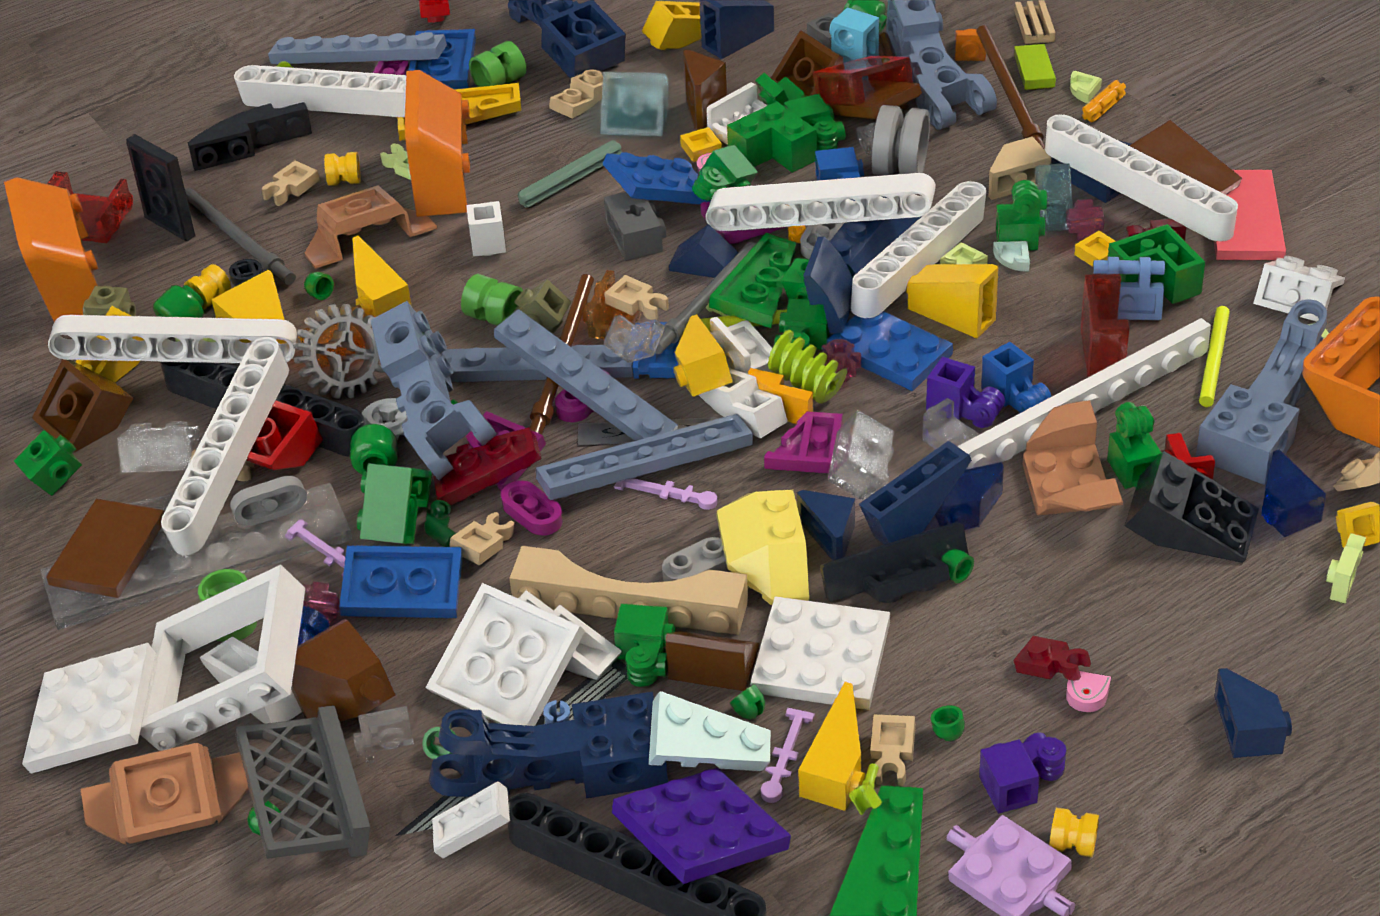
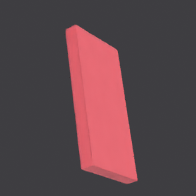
(1258, 221)

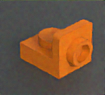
(968, 46)

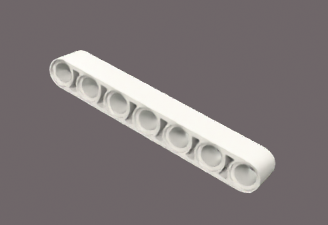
(323, 90)
(1141, 178)
(834, 200)
(918, 246)
(156, 332)
(225, 446)

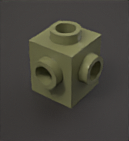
(106, 296)
(544, 305)

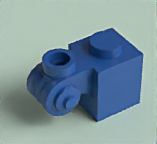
(837, 164)
(1012, 374)

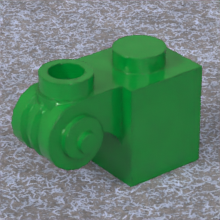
(821, 117)
(723, 169)
(1022, 218)
(806, 322)
(1131, 446)
(642, 639)

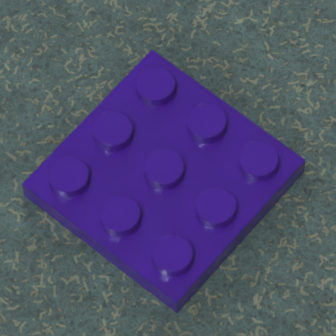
(700, 825)

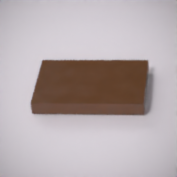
(878, 94)
(1183, 153)
(106, 548)

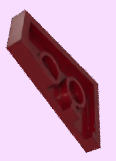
(486, 464)

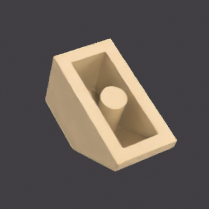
(1015, 163)

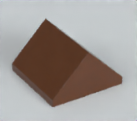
(802, 59)
(703, 85)
(710, 660)

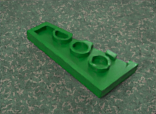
(755, 283)
(886, 860)

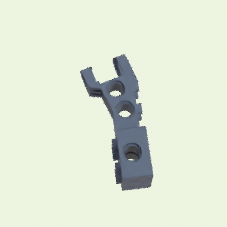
(915, 34)
(418, 367)
(1257, 421)

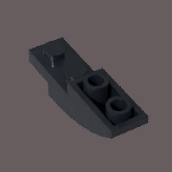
(242, 133)

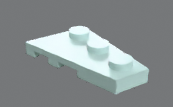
(702, 735)

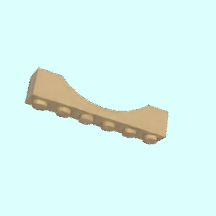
(700, 602)

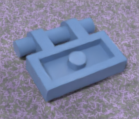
(1137, 299)

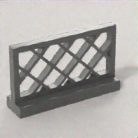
(338, 785)

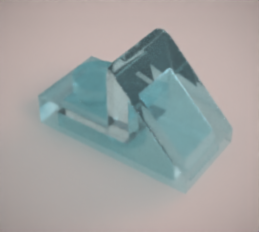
(1057, 183)

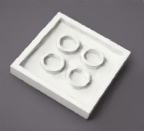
(817, 648)
(505, 658)
(90, 708)

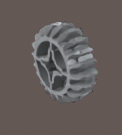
(345, 337)

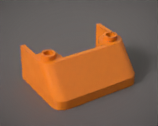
(434, 145)
(51, 244)
(1344, 370)

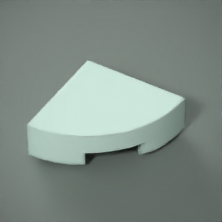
(1012, 254)

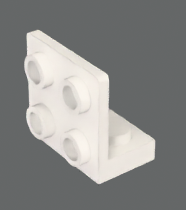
(1288, 282)

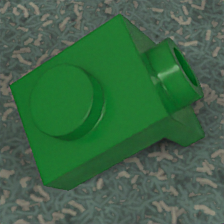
(777, 92)

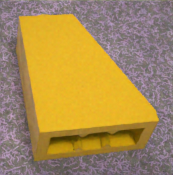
(956, 295)
(251, 300)

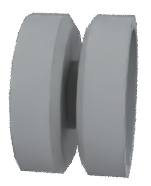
(900, 141)

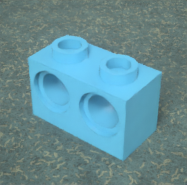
(855, 35)

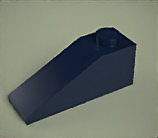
(914, 497)

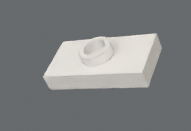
(470, 820)

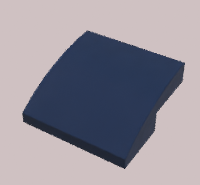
(829, 284)

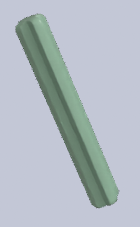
(567, 175)

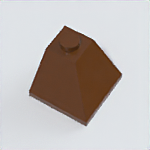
(81, 405)
(339, 672)

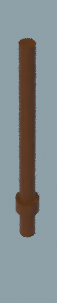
(1013, 95)
(543, 409)

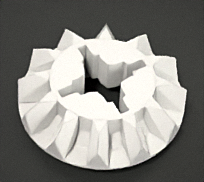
(385, 410)

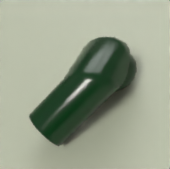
(437, 523)

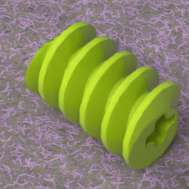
(804, 370)

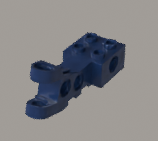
(574, 33)
(600, 747)

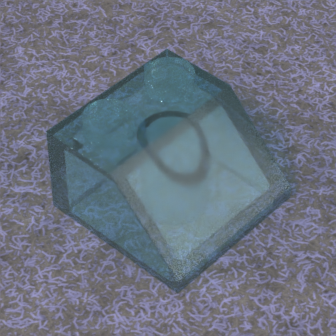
(634, 103)

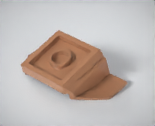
(350, 214)
(1065, 463)
(164, 793)

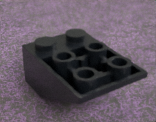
(1190, 512)

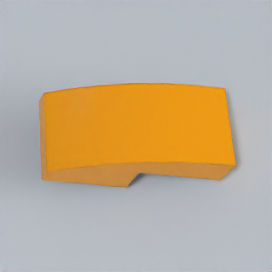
(794, 400)

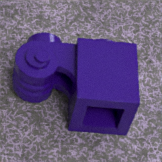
(956, 381)
(1013, 769)

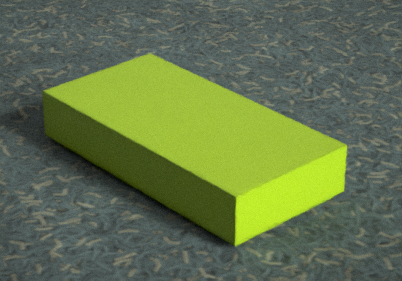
(1034, 66)

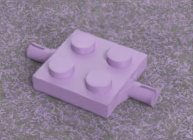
(1010, 870)

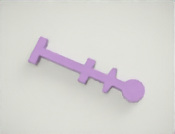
(706, 500)
(333, 555)
(772, 790)

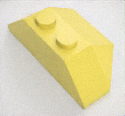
(767, 543)

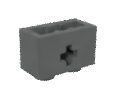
(634, 225)

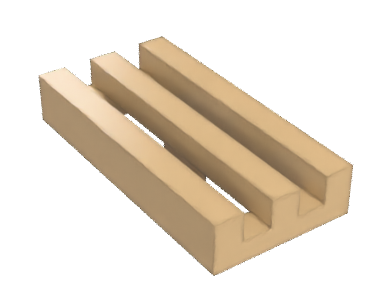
(1032, 11)

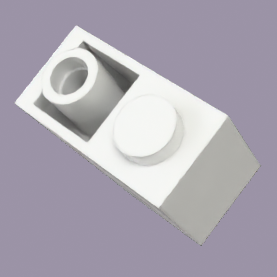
(486, 229)

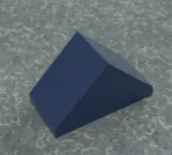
(703, 254)
(828, 520)

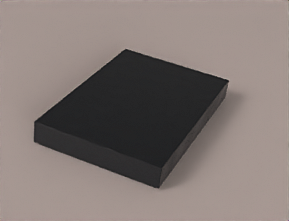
(160, 187)

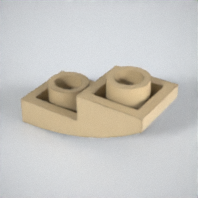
(583, 94)
(1359, 474)

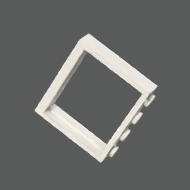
(269, 596)

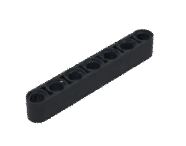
(209, 382)
(620, 862)

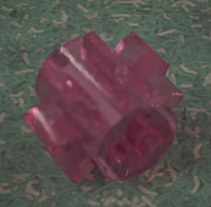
(1084, 219)
(844, 354)
(319, 598)

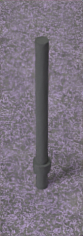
(269, 261)
(675, 326)

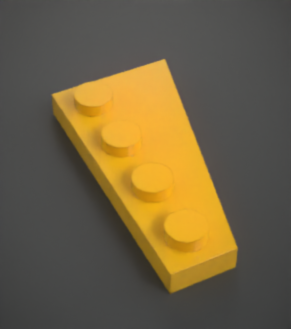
(484, 103)

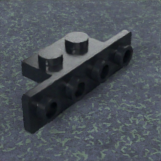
(895, 567)

